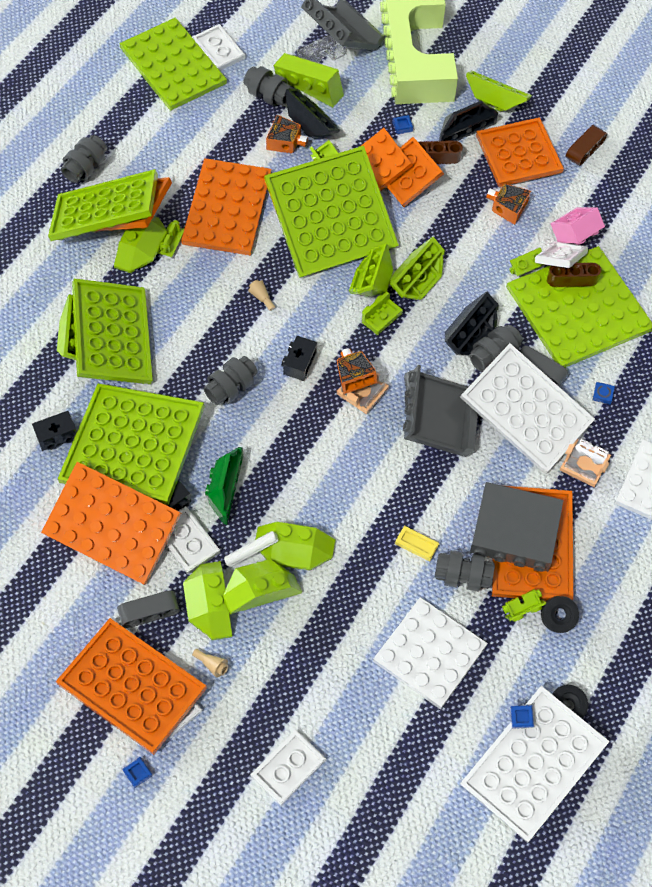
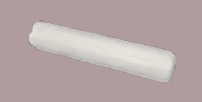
(251, 549)

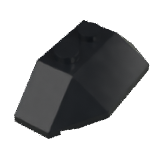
(309, 115)
(468, 121)
(472, 324)

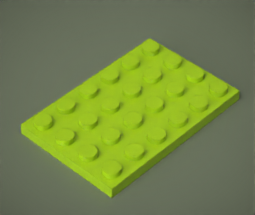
(173, 63)
(103, 205)
(111, 332)

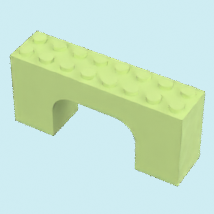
(416, 75)

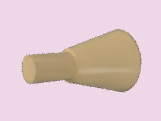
(259, 290)
(216, 665)

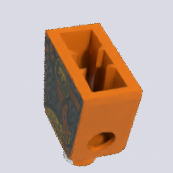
(285, 136)
(509, 201)
(355, 371)

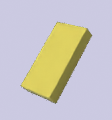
(417, 543)

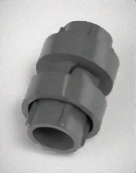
(263, 84)
(86, 156)
(490, 347)
(236, 375)
(475, 572)

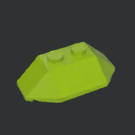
(495, 92)
(139, 246)
(419, 271)
(373, 273)
(66, 331)
(297, 545)
(259, 585)
(205, 601)

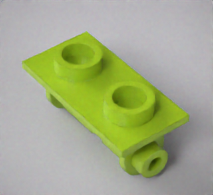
(171, 240)
(525, 263)
(517, 609)

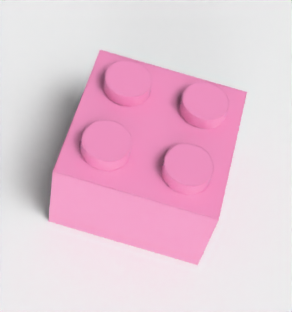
(578, 225)

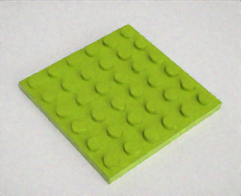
(330, 211)
(582, 319)
(135, 439)

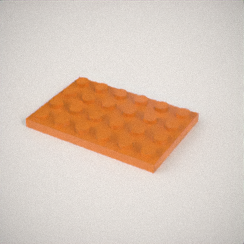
(226, 207)
(111, 523)
(514, 581)
(131, 685)

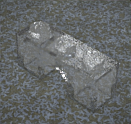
(325, 46)

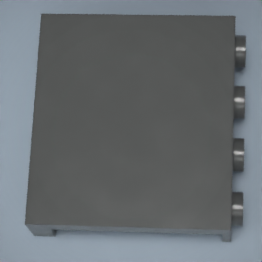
(344, 24)
(439, 415)
(517, 527)

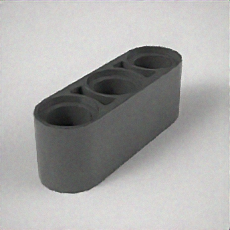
(550, 368)
(148, 609)

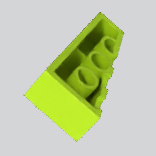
(311, 78)

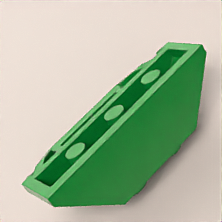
(224, 482)

